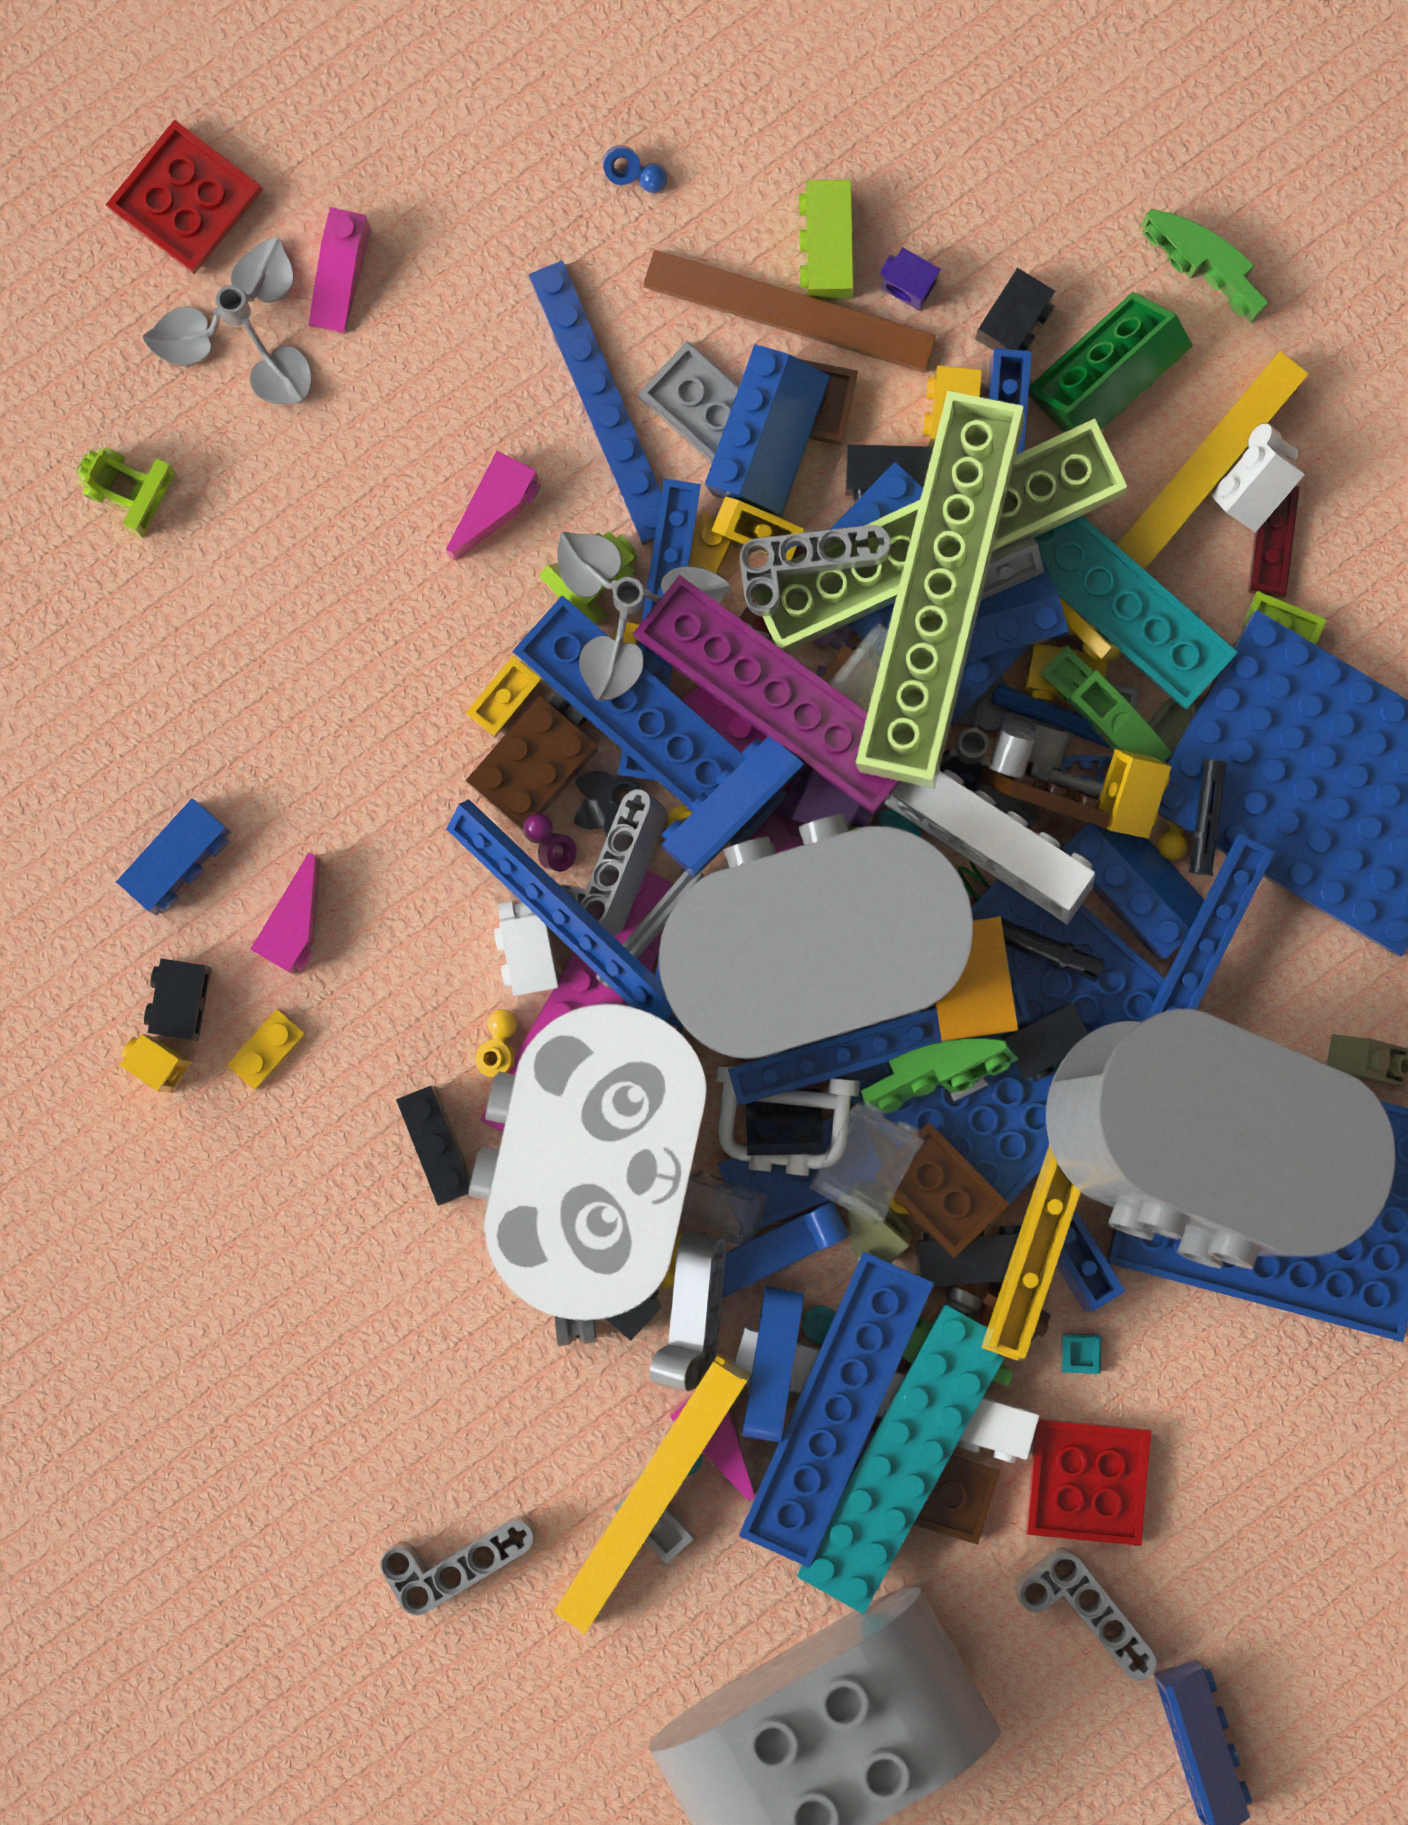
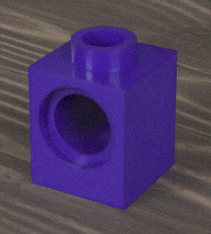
(909, 278)

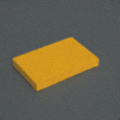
(982, 996)

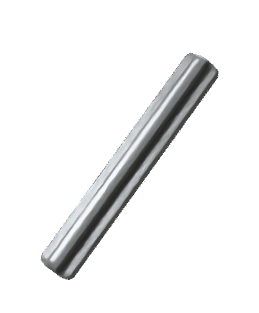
(657, 918)

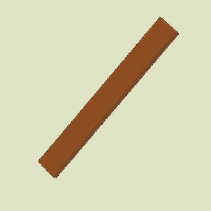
(789, 311)

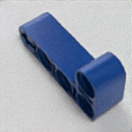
(783, 1246)
(773, 1363)

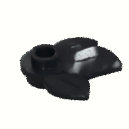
(601, 802)

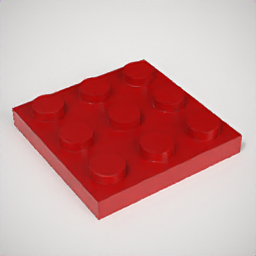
(184, 197)
(1088, 1482)

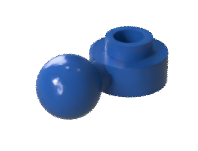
(651, 177)

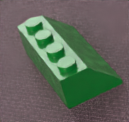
(1111, 364)

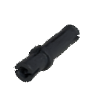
(1203, 857)
(1053, 951)

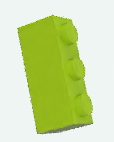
(827, 239)

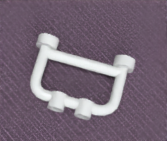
(798, 1164)

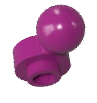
(538, 830)

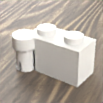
(1259, 478)
(526, 949)

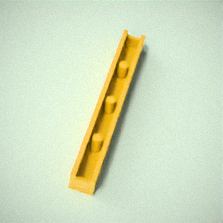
(1211, 460)
(1032, 1262)
(652, 1493)

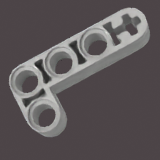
(815, 561)
(1026, 740)
(636, 823)
(693, 1314)
(462, 1559)
(1094, 1616)

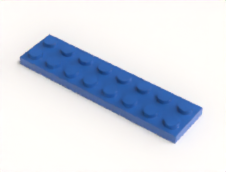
(644, 721)
(836, 1409)

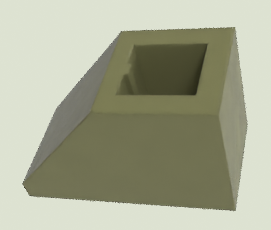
(1369, 1059)

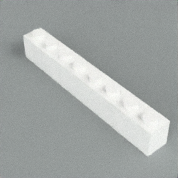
(992, 1426)

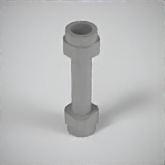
(1067, 780)

